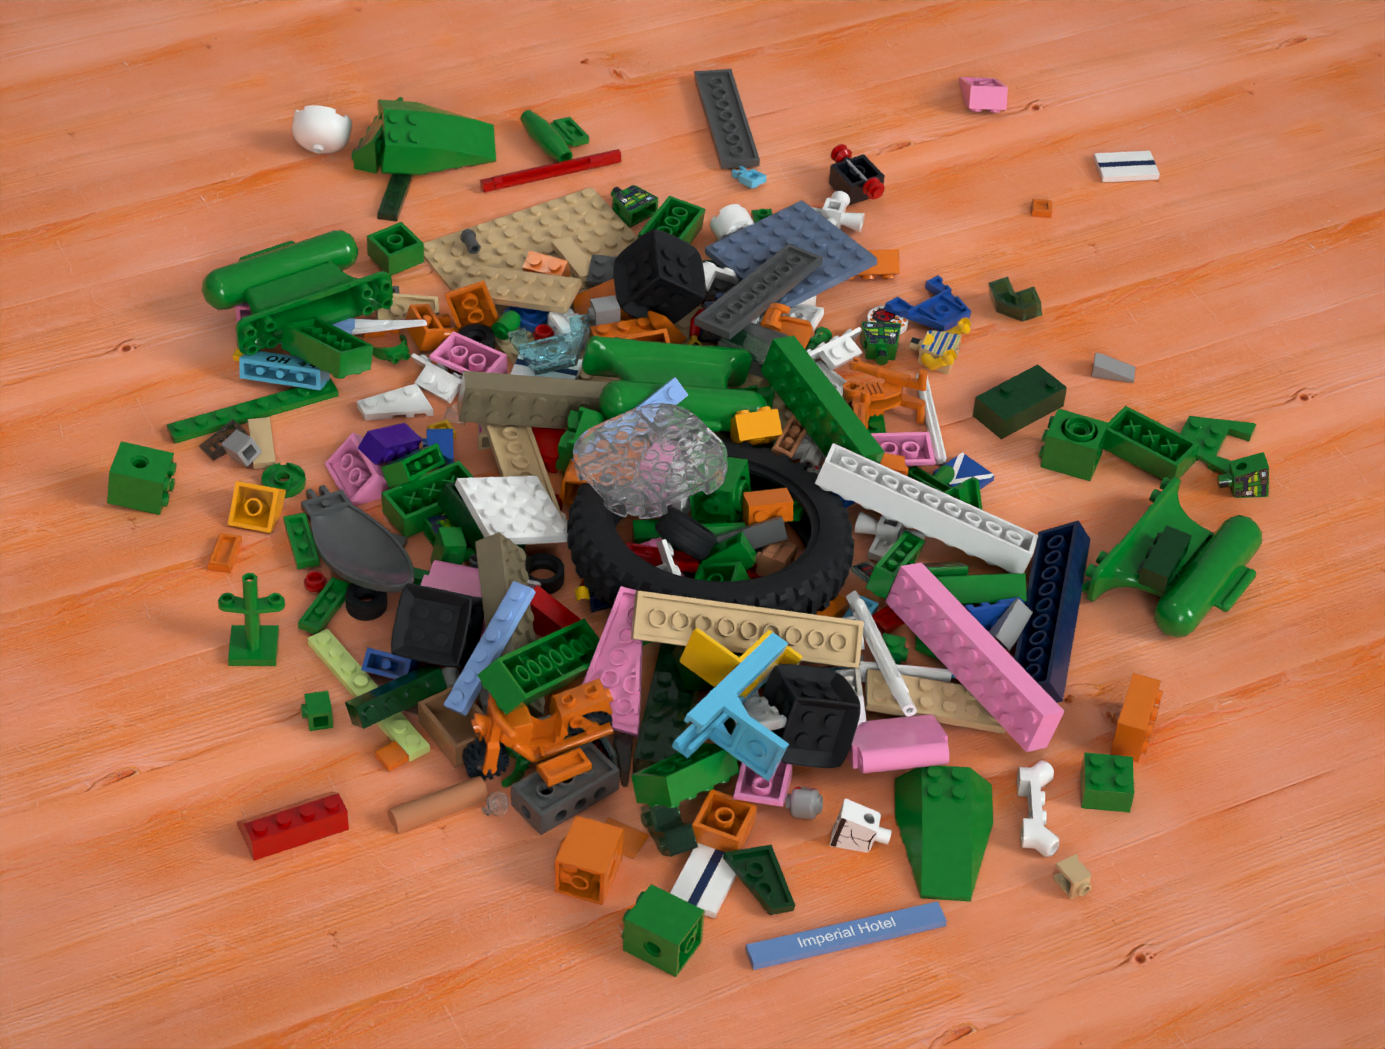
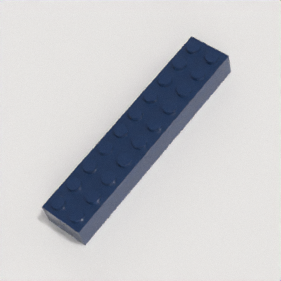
(1054, 599)

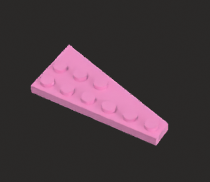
(620, 664)

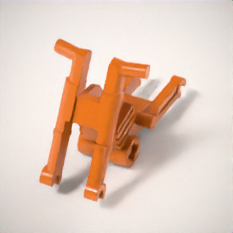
(875, 398)

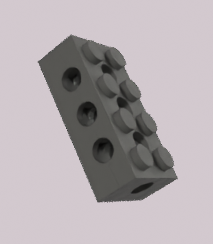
(550, 806)

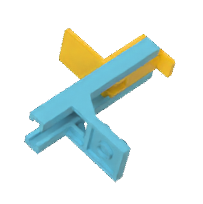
(734, 684)

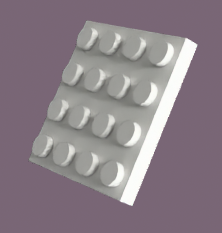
(513, 507)

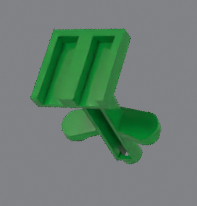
(967, 491)
(252, 642)

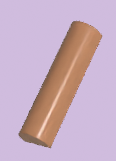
(790, 439)
(438, 804)

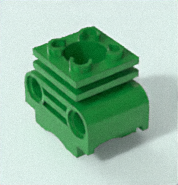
(577, 424)

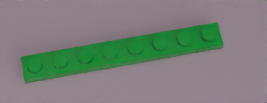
(253, 409)

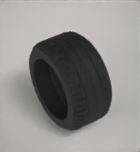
(686, 533)

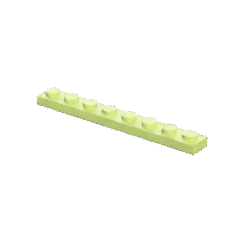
(359, 682)

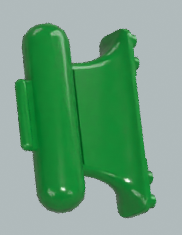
(293, 285)
(649, 365)
(1208, 575)

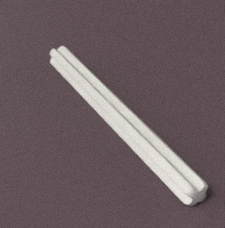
(933, 425)

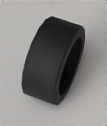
(551, 563)

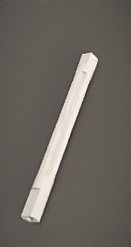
(881, 654)

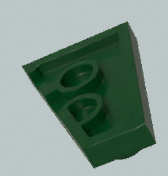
(762, 876)

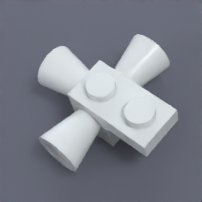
(835, 209)
(886, 532)

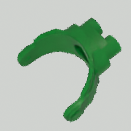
(395, 353)
(521, 766)

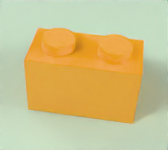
(755, 427)
(256, 506)

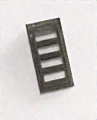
(219, 437)
(623, 747)

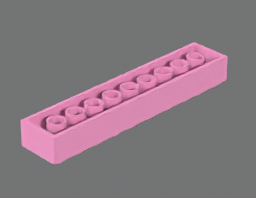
(974, 657)

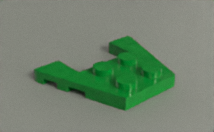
(1211, 435)

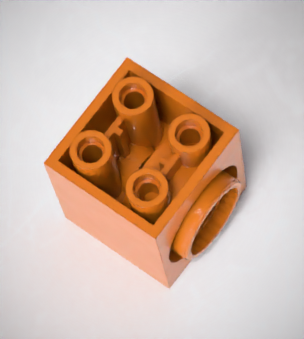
(588, 860)

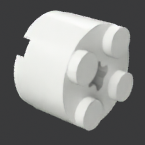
(730, 220)

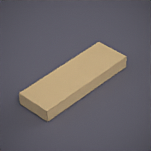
(577, 260)
(262, 435)

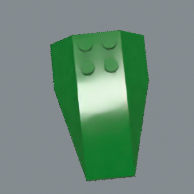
(431, 139)
(944, 827)

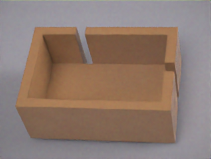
(447, 728)

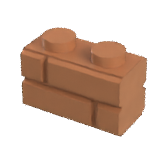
(775, 557)

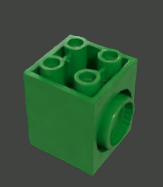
(1073, 444)
(141, 478)
(726, 502)
(662, 930)

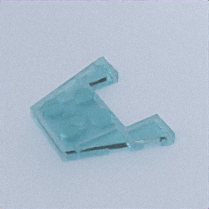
(552, 352)

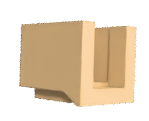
(1073, 877)

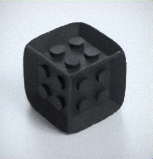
(659, 276)
(437, 626)
(819, 714)

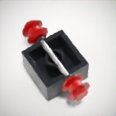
(855, 175)

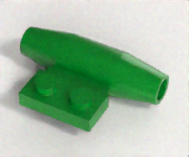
(556, 136)

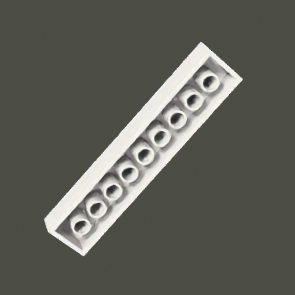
(926, 510)

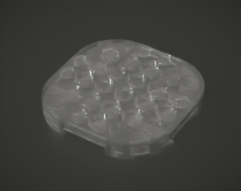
(650, 459)

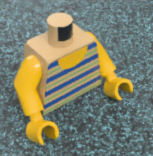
(940, 348)

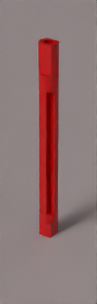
(551, 170)

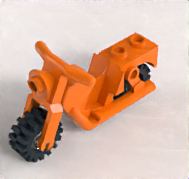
(581, 709)

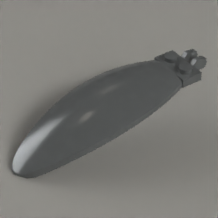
(356, 543)

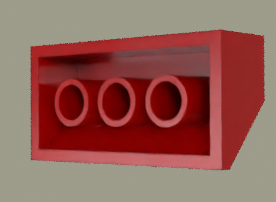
(294, 825)

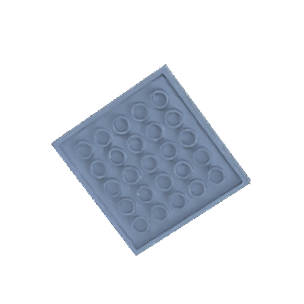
(802, 228)

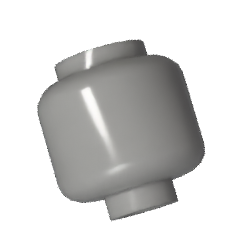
(804, 802)

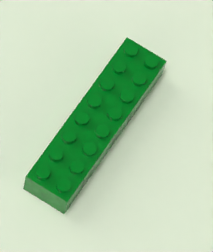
(816, 400)
(540, 666)

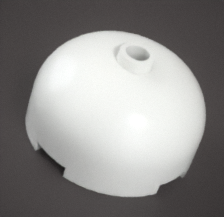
(321, 129)

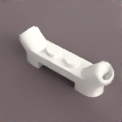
(1033, 833)

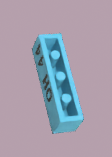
(282, 370)

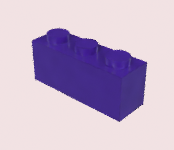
(389, 443)

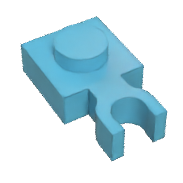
(749, 178)

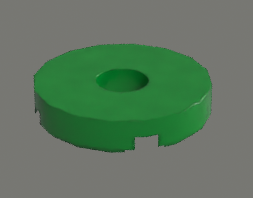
(295, 475)

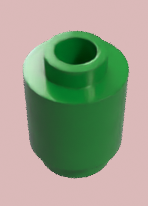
(507, 322)

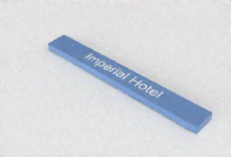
(845, 935)

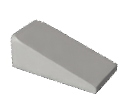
(1112, 369)
(1011, 624)

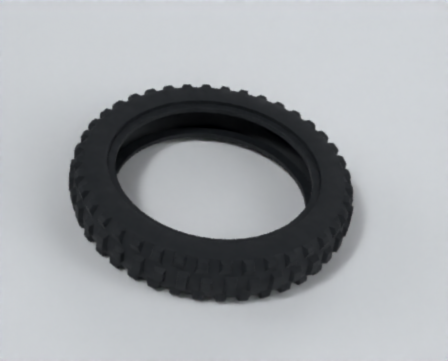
(800, 587)

